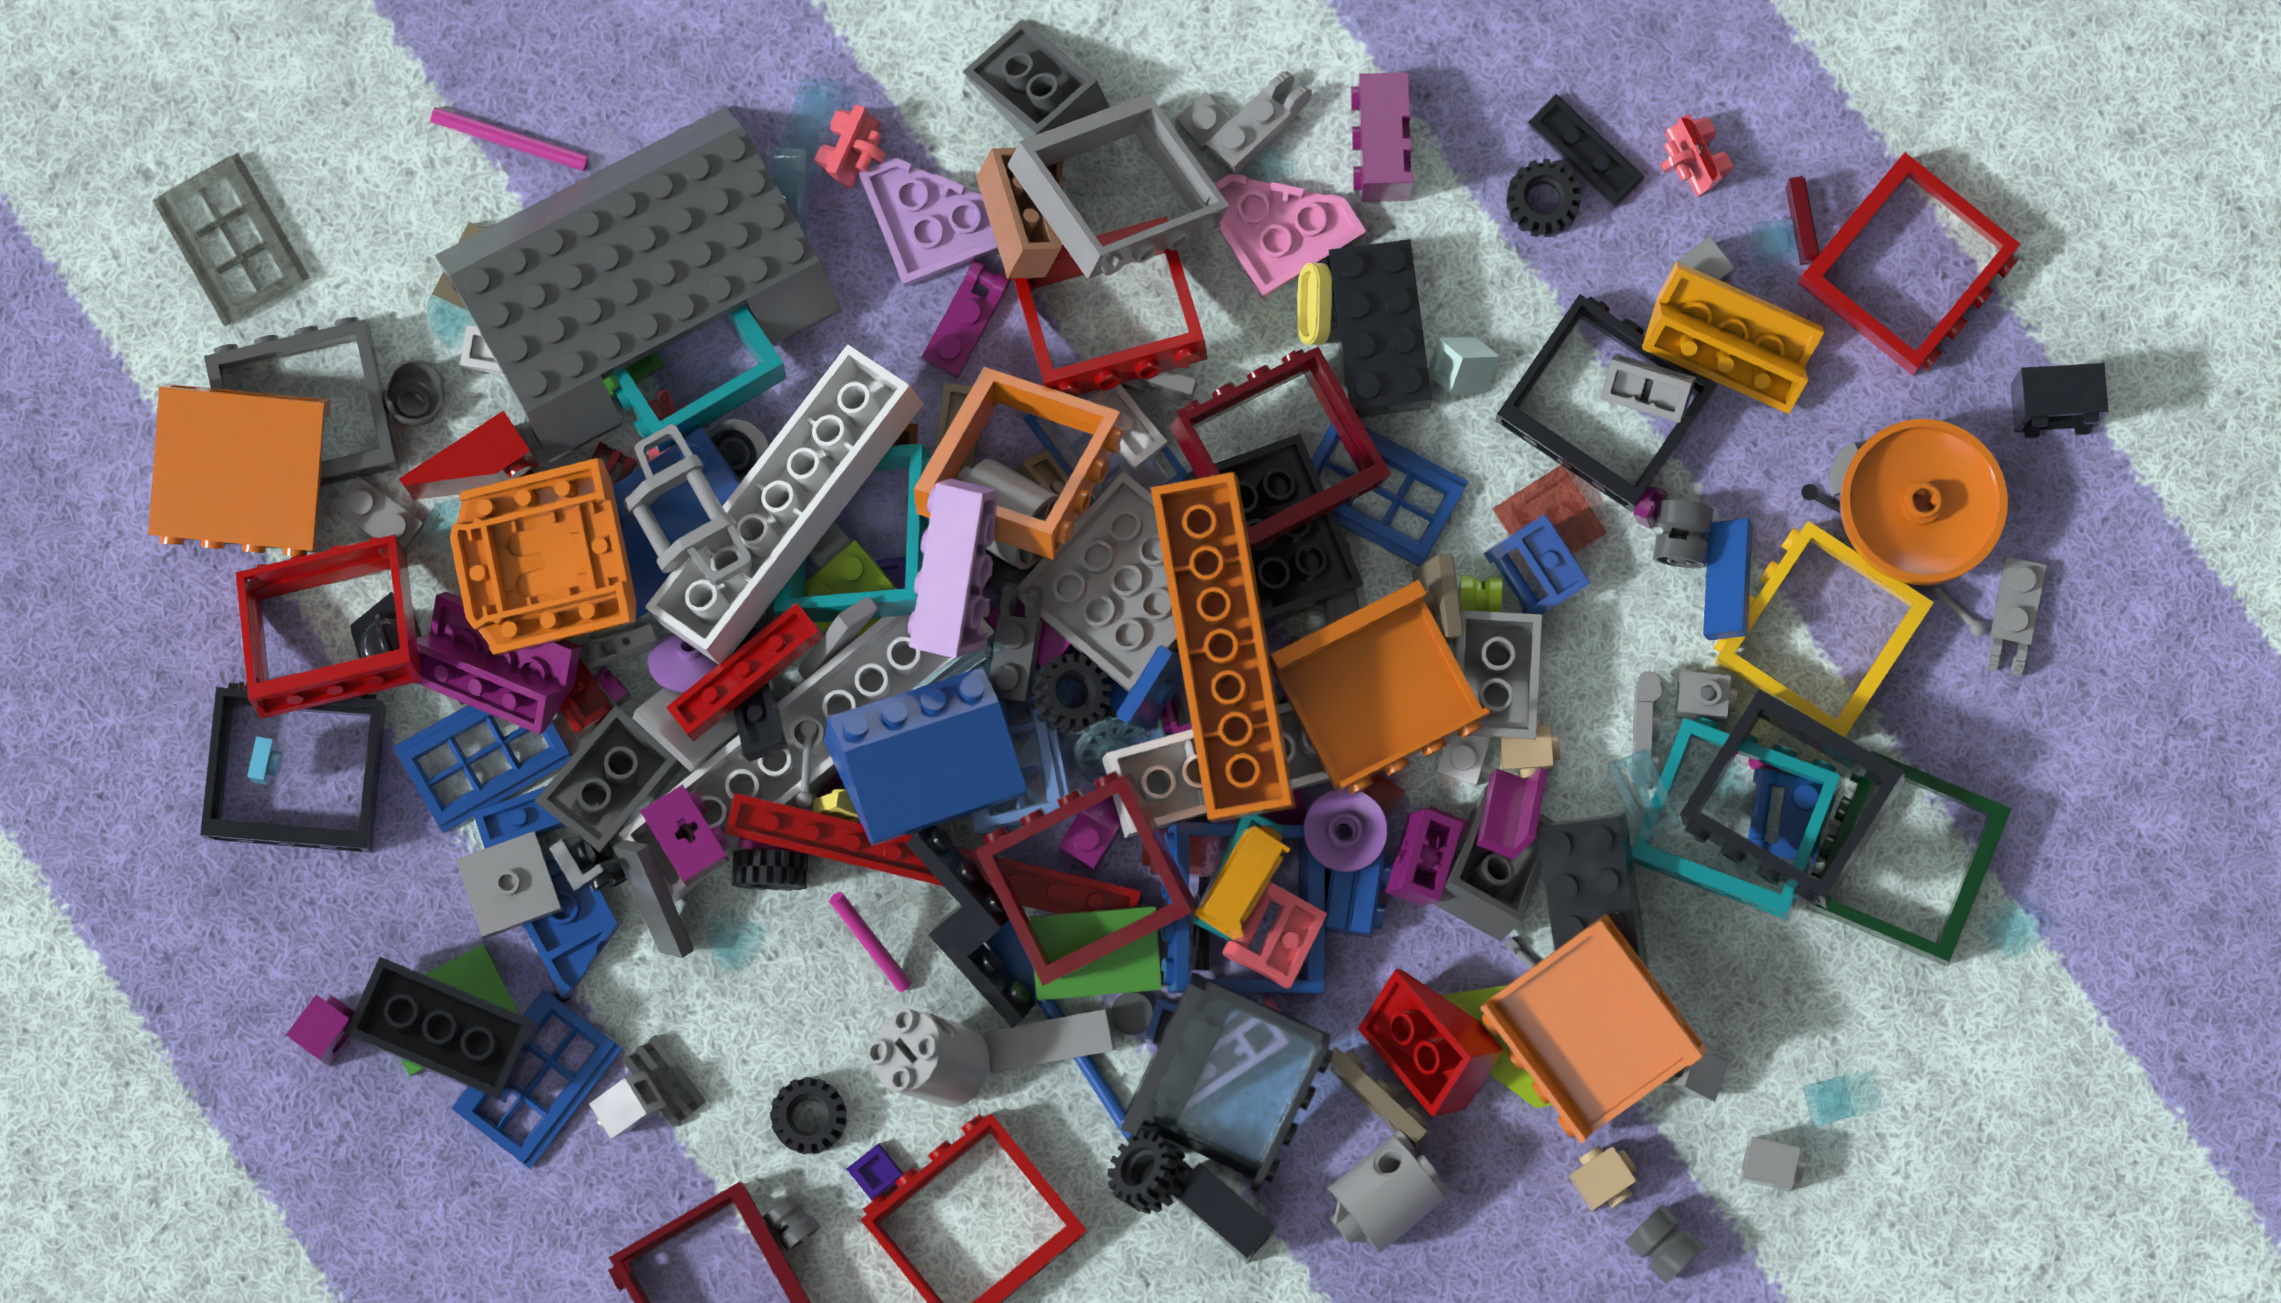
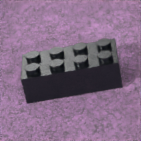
(1380, 328)
(1590, 875)
(442, 1029)

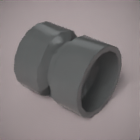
(1687, 520)
(1664, 1243)

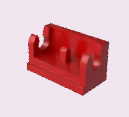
(585, 703)

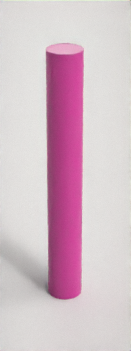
(870, 941)

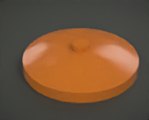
(1923, 501)

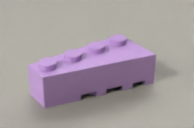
(954, 570)

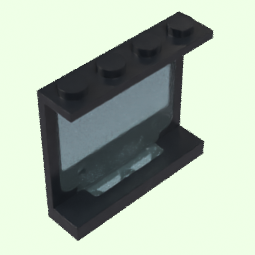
(1229, 1079)

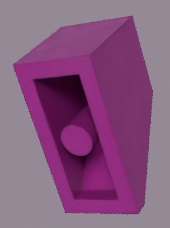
(1092, 834)

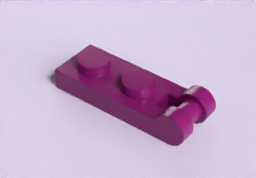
(965, 320)

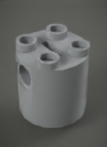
(1016, 494)
(930, 1058)
(1385, 1194)

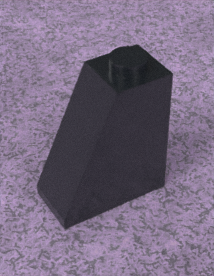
(1224, 1212)

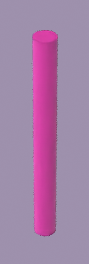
(509, 139)

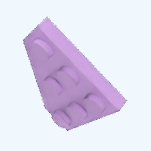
(927, 219)

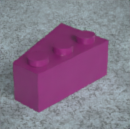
(1382, 137)

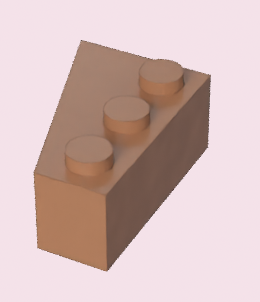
(1020, 230)

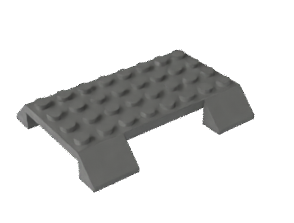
(633, 268)

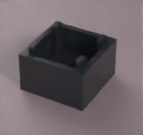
(2059, 398)

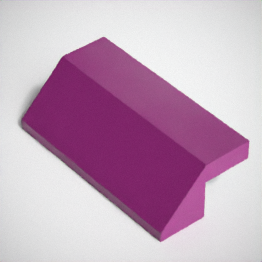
(514, 686)

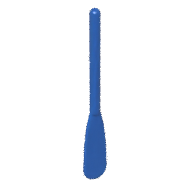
(1016, 961)

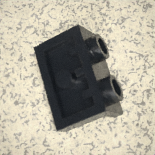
(586, 866)

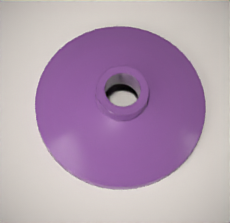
(677, 663)
(1363, 819)

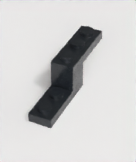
(971, 924)

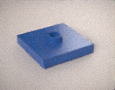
(1153, 689)

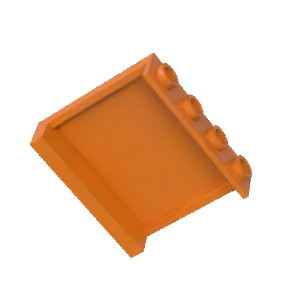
(237, 469)
(1377, 689)
(1592, 1029)

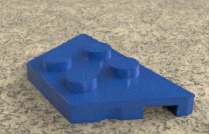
(574, 936)

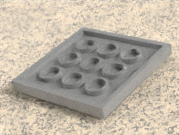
(1110, 584)

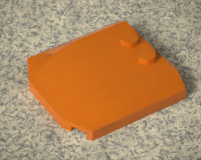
(543, 558)

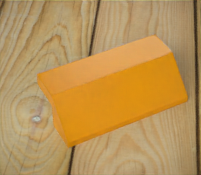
(1732, 337)

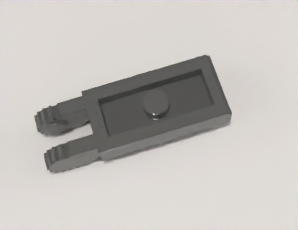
(1016, 645)

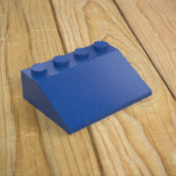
(676, 510)
(925, 756)

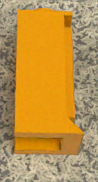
(1242, 880)

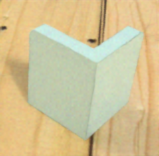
(1463, 365)

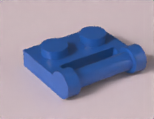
(1548, 559)
(1797, 808)

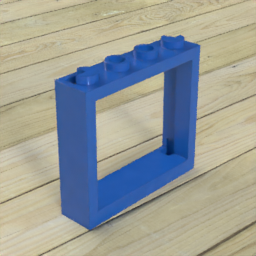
(1310, 889)

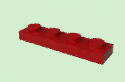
(745, 672)

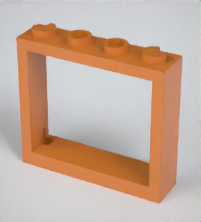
(1011, 526)

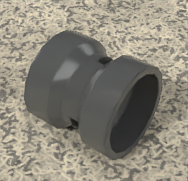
(791, 1221)

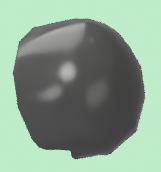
(410, 379)

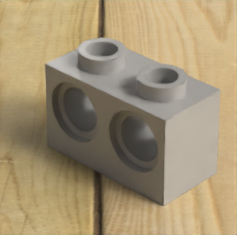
(1648, 388)

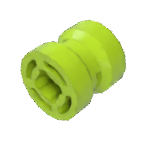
(1480, 595)

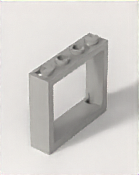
(1167, 149)

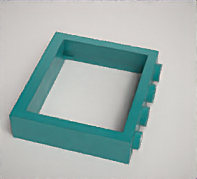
(719, 401)
(889, 602)
(1720, 883)

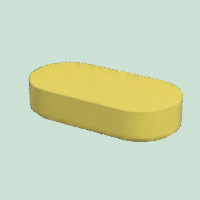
(1314, 303)

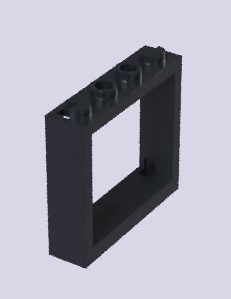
(1561, 451)
(1824, 740)
(285, 835)

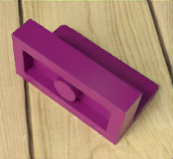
(1511, 812)

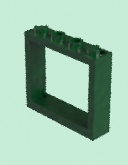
(1848, 813)

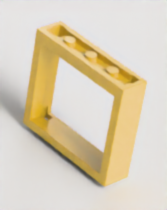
(1772, 579)

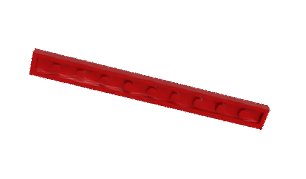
(849, 843)

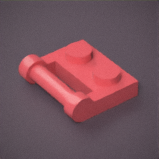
(1286, 941)

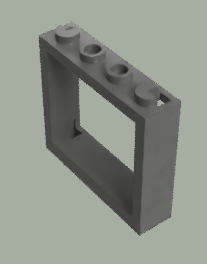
(311, 337)

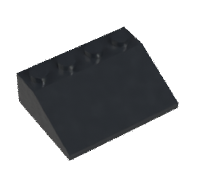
(1305, 563)

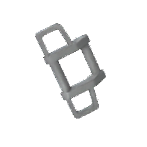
(721, 524)

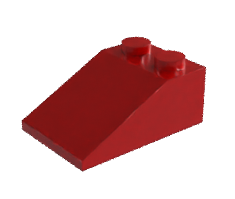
(478, 459)
(1430, 1044)

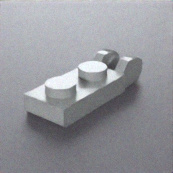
(1258, 123)
(2016, 611)
(1645, 723)

